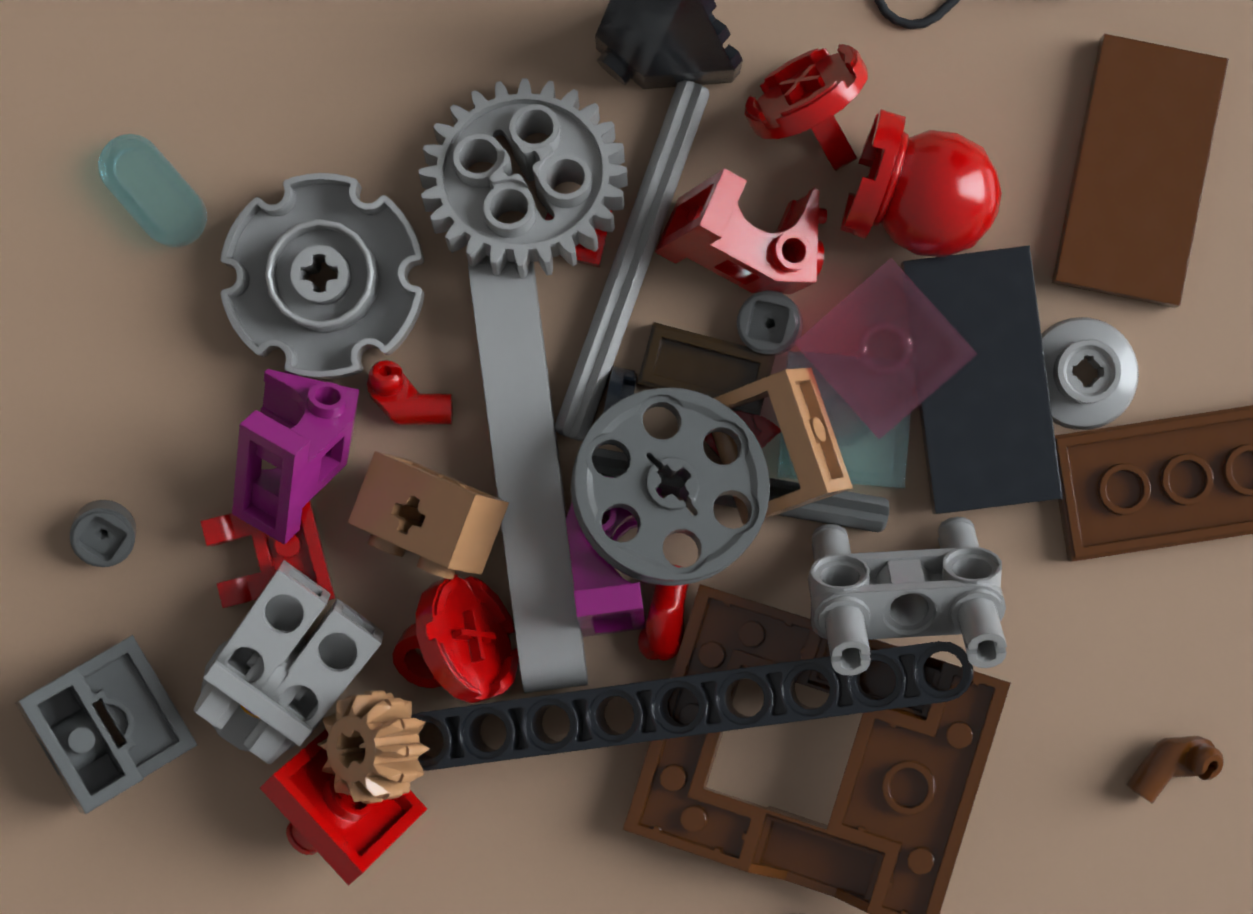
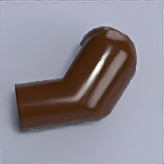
(1175, 758)

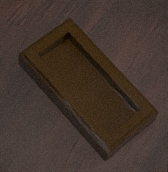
(701, 364)

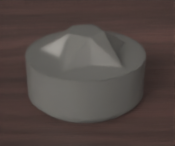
(769, 323)
(103, 533)

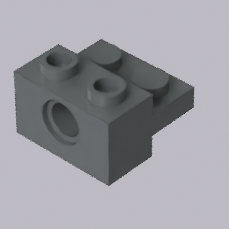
(79, 742)

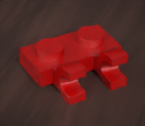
(302, 551)

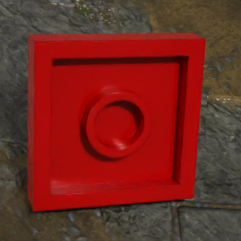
(331, 823)

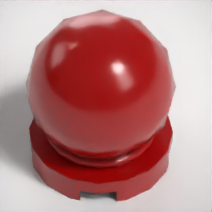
(925, 189)

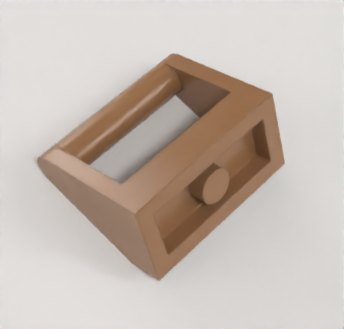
(805, 433)

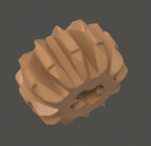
(373, 746)

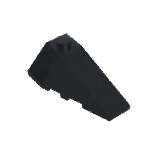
(665, 43)

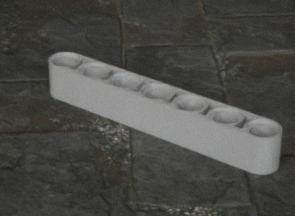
(528, 477)

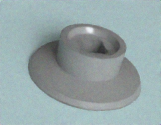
(1106, 351)

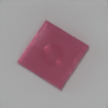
(885, 348)

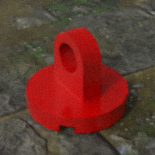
(807, 96)
(461, 640)

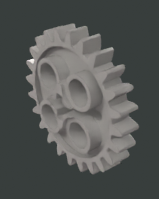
(472, 202)

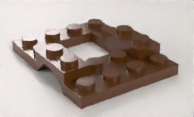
(900, 792)

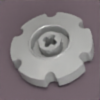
(288, 241)

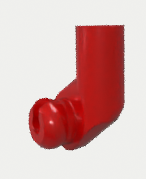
(402, 401)
(664, 623)

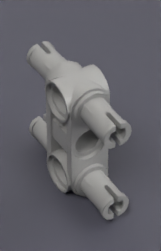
(906, 595)

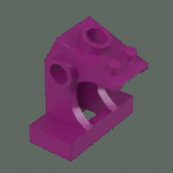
(304, 434)
(601, 595)

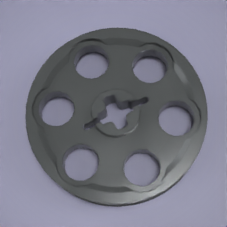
(658, 516)

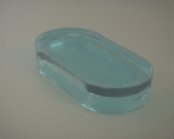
(152, 190)

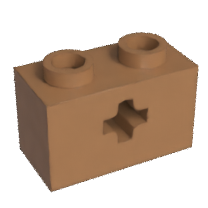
(428, 515)

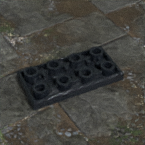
(992, 420)

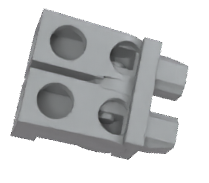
(272, 680)

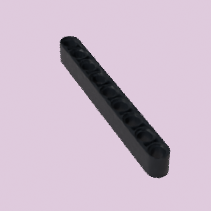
(650, 705)

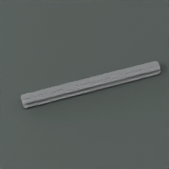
(632, 260)

